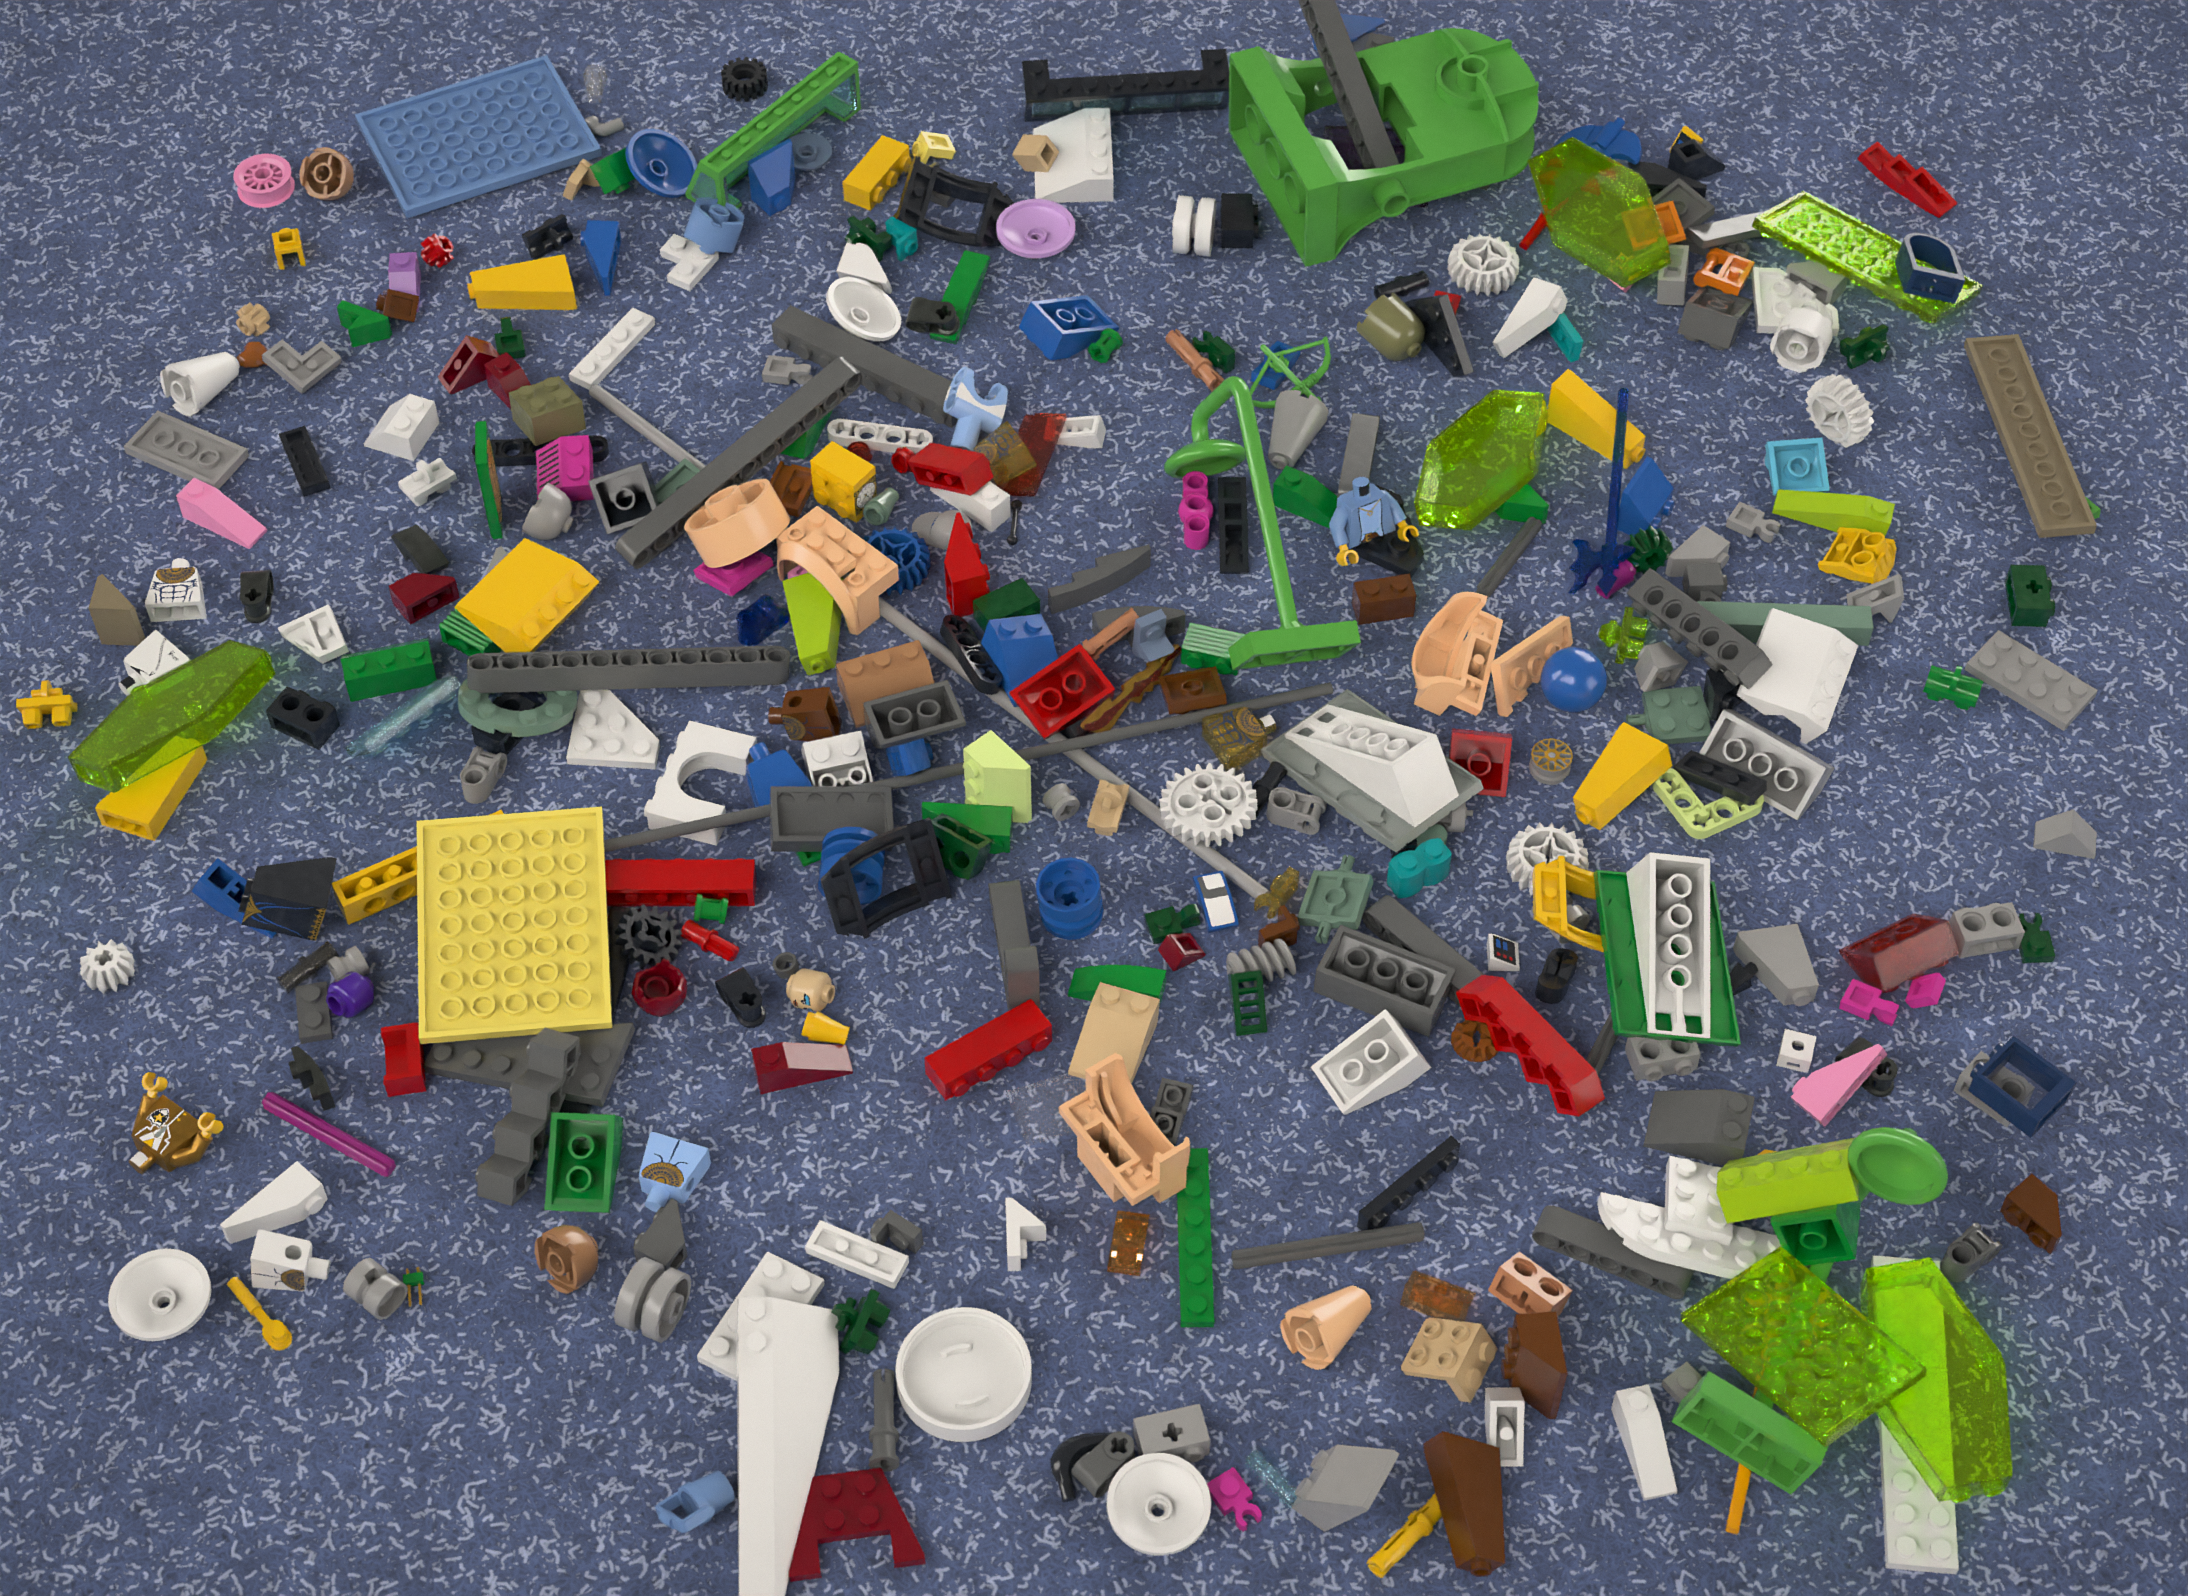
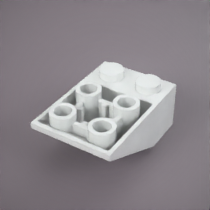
(837, 761)

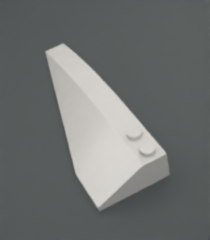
(782, 1414)

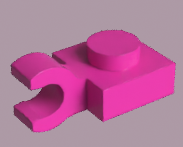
(1866, 1000)

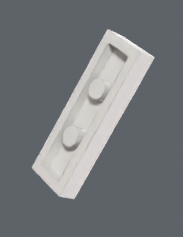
(857, 1254)

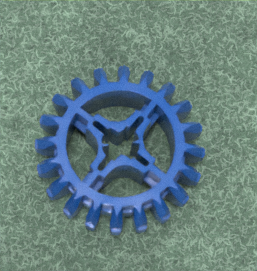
(902, 549)

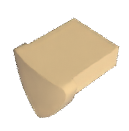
(580, 176)

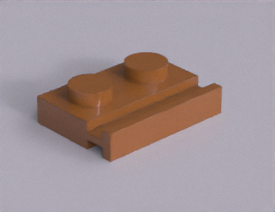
(792, 486)

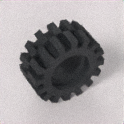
(744, 69)

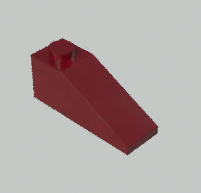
(797, 1064)

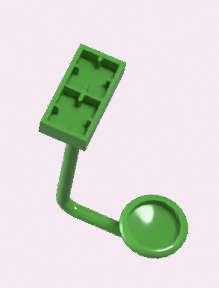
(1292, 640)
(1747, 1429)

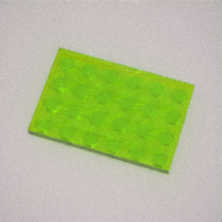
(1803, 1346)

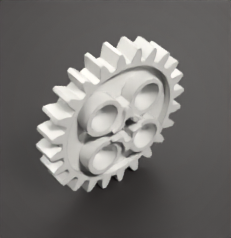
(1208, 804)

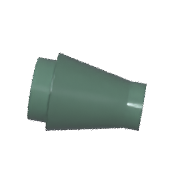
(879, 508)

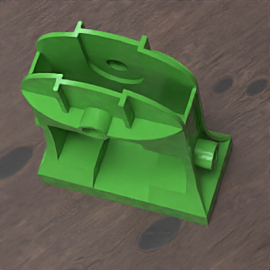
(1449, 95)

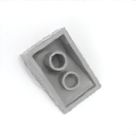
(1342, 1484)

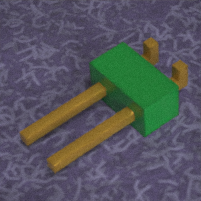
(412, 1280)

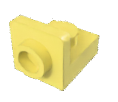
(933, 145)

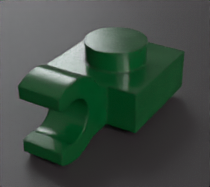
(509, 340)
(1219, 351)
(1168, 922)

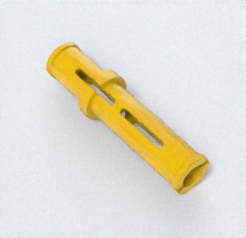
(1419, 1524)

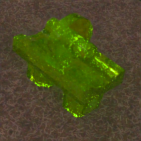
(1631, 626)

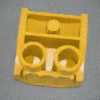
(1860, 555)

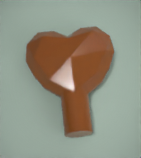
(252, 355)

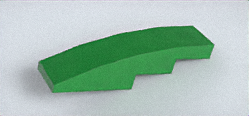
(964, 289)

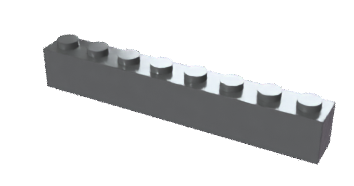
(881, 369)

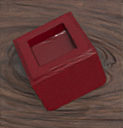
(1180, 950)

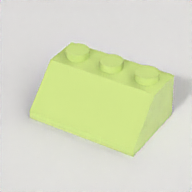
(997, 776)

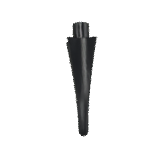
(1741, 977)

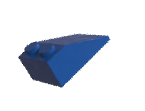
(1064, 325)
(1019, 648)

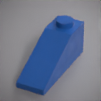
(602, 249)
(909, 757)
(223, 891)

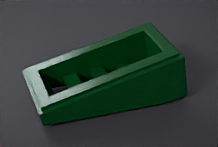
(1234, 979)

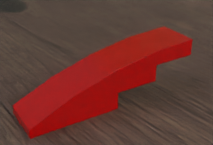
(1912, 184)

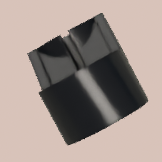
(1556, 975)

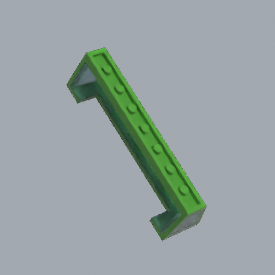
(827, 89)

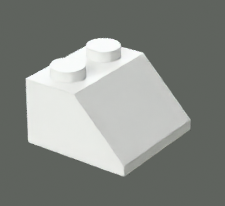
(405, 427)

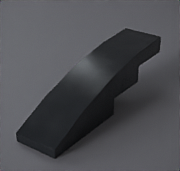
(1233, 525)

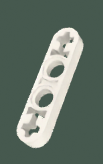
(881, 434)

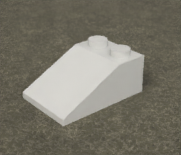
(1370, 1064)

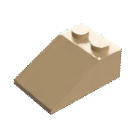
(1118, 1024)

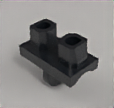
(547, 237)

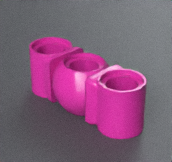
(1195, 510)

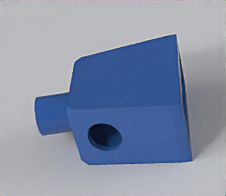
(771, 770)

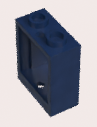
(2033, 1066)

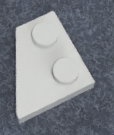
(316, 634)

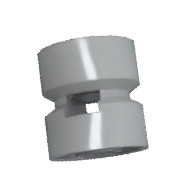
(375, 1288)

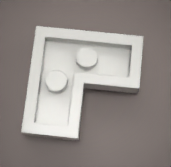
(690, 260)

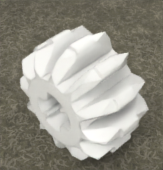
(107, 966)

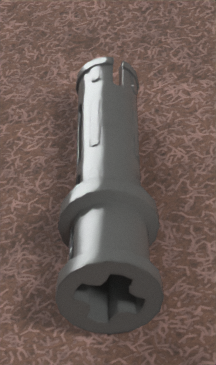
(884, 1434)

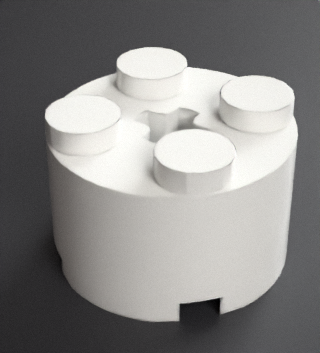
(1801, 339)

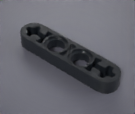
(968, 655)

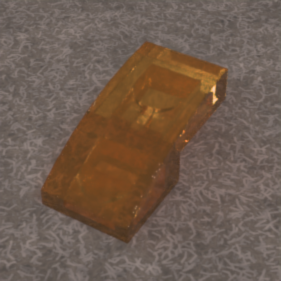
(1128, 1243)

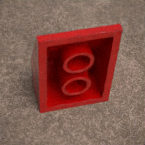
(1063, 692)

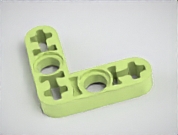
(1698, 811)

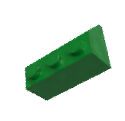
(388, 669)

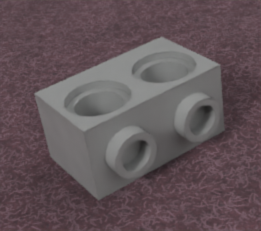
(1673, 277)
(1986, 929)
(1664, 1058)
(2005, 1079)

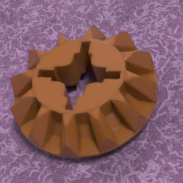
(1463, 1041)

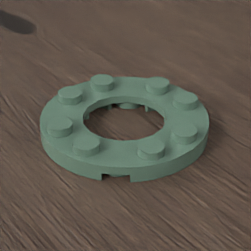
(485, 715)

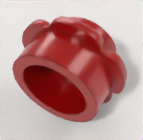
(900, 459)

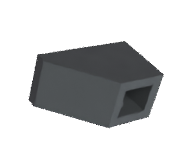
(663, 1239)

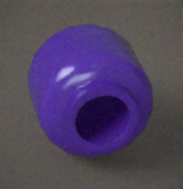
(350, 995)

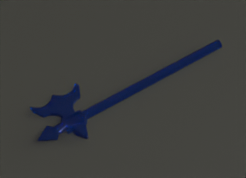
(1611, 552)

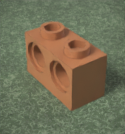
(1528, 1287)

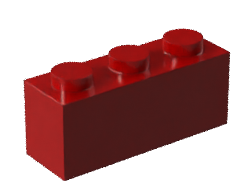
(951, 468)

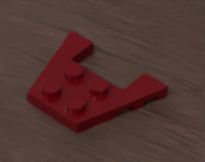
(848, 1509)

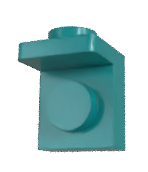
(903, 237)

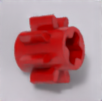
(437, 250)

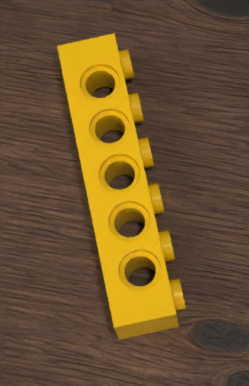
(378, 885)

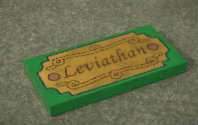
(488, 479)

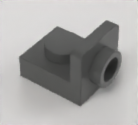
(901, 1232)

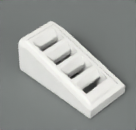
(1086, 432)

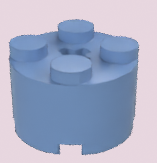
(714, 226)

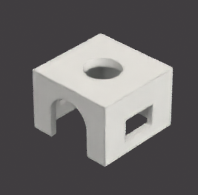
(1788, 1054)

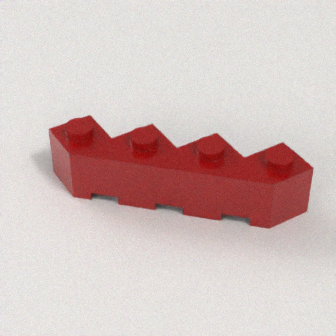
(1540, 1049)

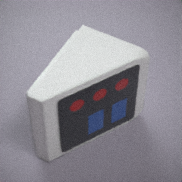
(1502, 954)

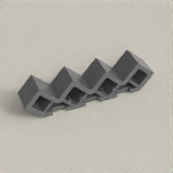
(521, 1133)

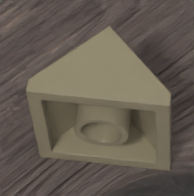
(114, 615)

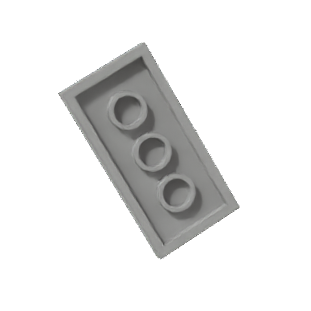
(186, 450)
(2031, 680)

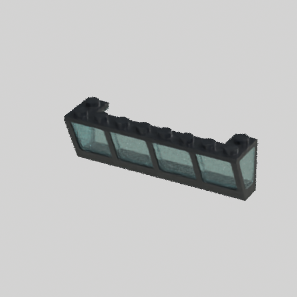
(1126, 93)

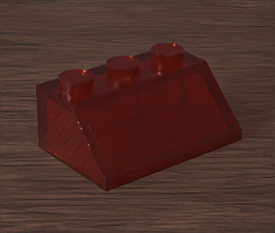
(1901, 951)

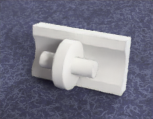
(427, 480)

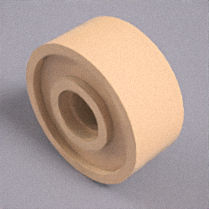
(737, 522)

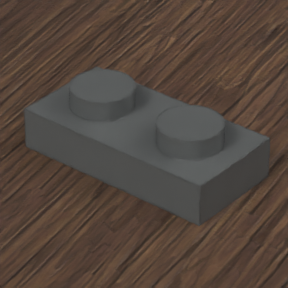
(313, 1012)

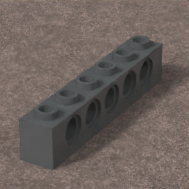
(1699, 629)

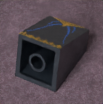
(289, 897)

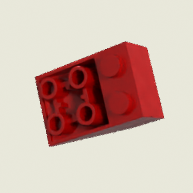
(963, 570)

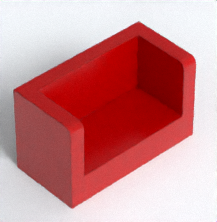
(403, 1060)

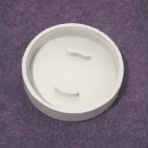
(963, 1374)

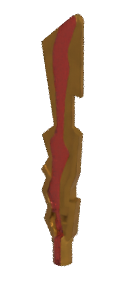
(1132, 690)

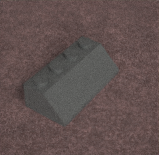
(1382, 977)

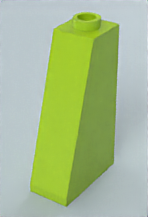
(814, 622)

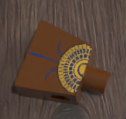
(807, 714)

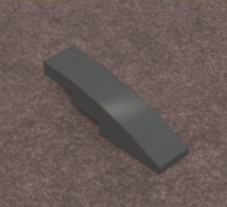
(1107, 575)

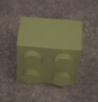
(547, 410)

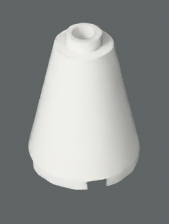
(198, 380)

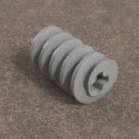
(1267, 959)

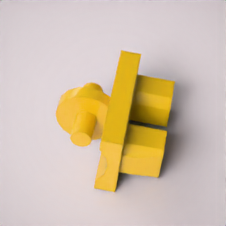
(46, 701)

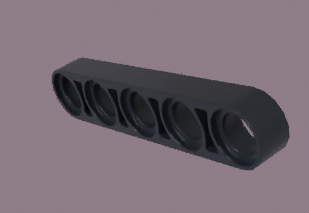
(526, 447)

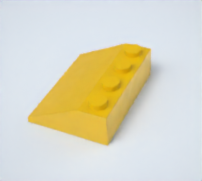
(527, 597)

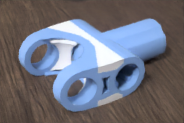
(973, 411)

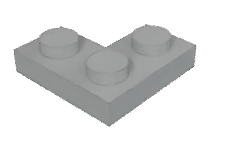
(298, 369)

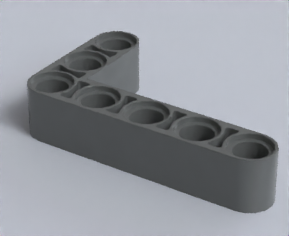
(1016, 955)

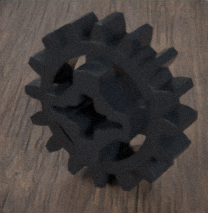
(649, 935)

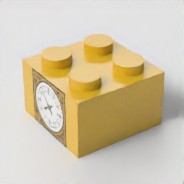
(843, 481)

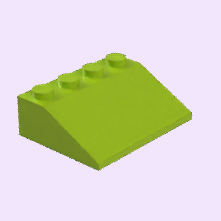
(1787, 1181)

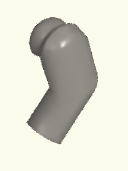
(604, 129)

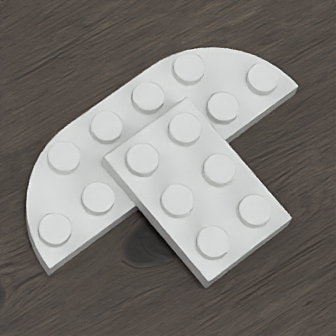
(1690, 1227)

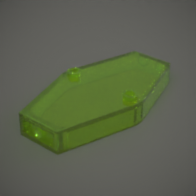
(1599, 212)
(1481, 459)
(171, 716)
(1958, 1414)

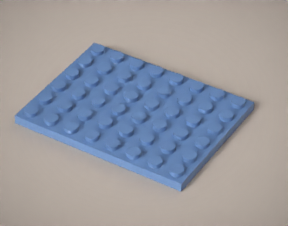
(477, 136)

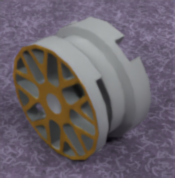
(1550, 763)

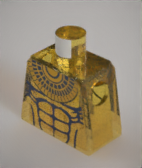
(1006, 454)
(1236, 736)

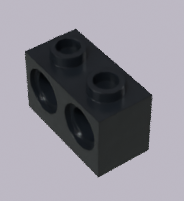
(303, 717)
(501, 741)

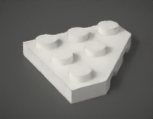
(1776, 296)
(610, 734)

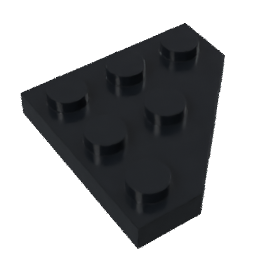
(1442, 332)
(1392, 552)

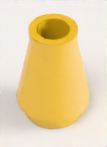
(824, 1029)

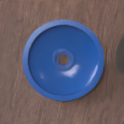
(660, 162)

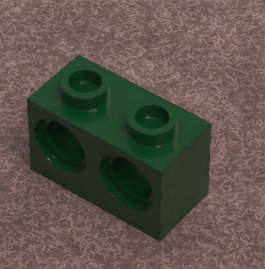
(957, 841)

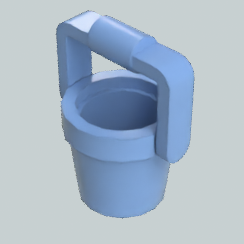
(700, 1501)

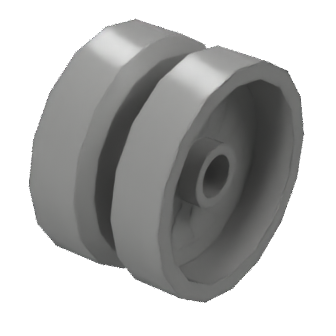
(652, 1299)

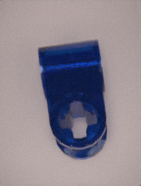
(760, 620)

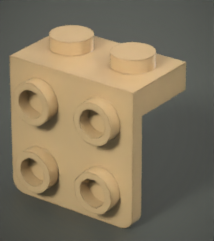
(1452, 1353)

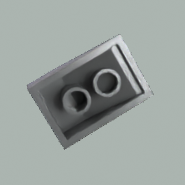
(1714, 317)
(1700, 1124)

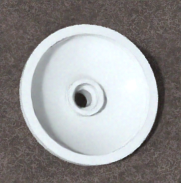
(863, 309)
(149, 1283)
(1162, 1483)

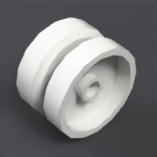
(1192, 225)

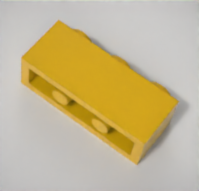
(876, 173)

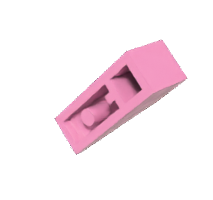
(218, 513)
(1831, 1087)

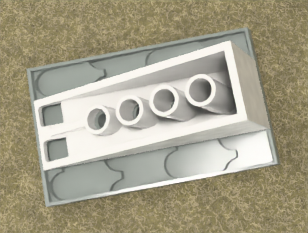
(1373, 769)

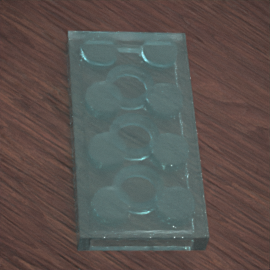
(398, 721)

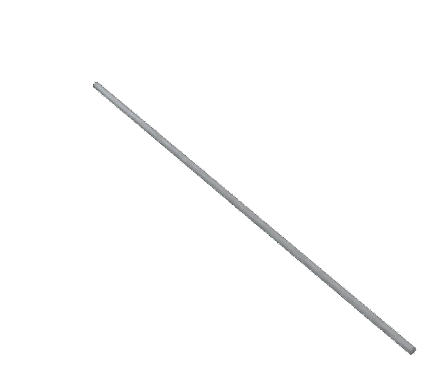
(946, 656)

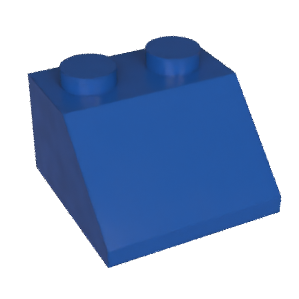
(1645, 499)

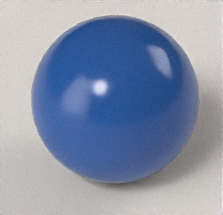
(1573, 679)

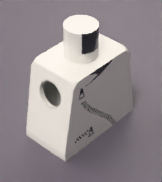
(151, 660)

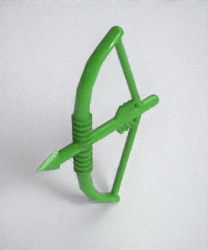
(1281, 365)

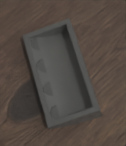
(807, 813)

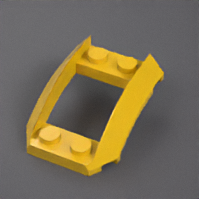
(1549, 899)

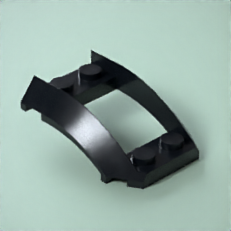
(917, 193)
(927, 872)

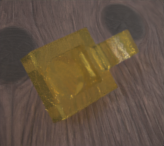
(1282, 890)

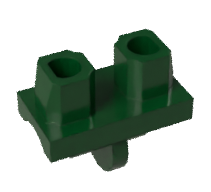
(864, 233)
(1869, 345)
(866, 1311)

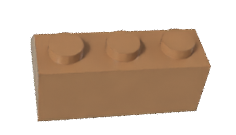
(882, 675)

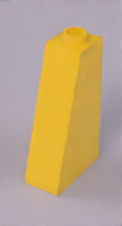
(525, 285)
(1590, 418)
(1620, 775)
(150, 801)

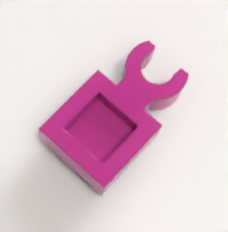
(1232, 1494)

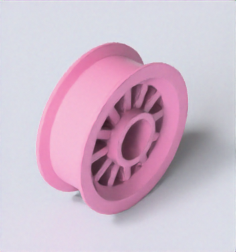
(264, 180)

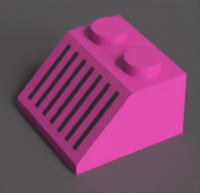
(567, 465)

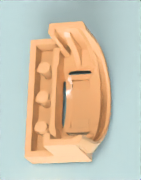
(828, 553)

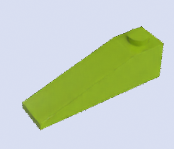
(1835, 510)

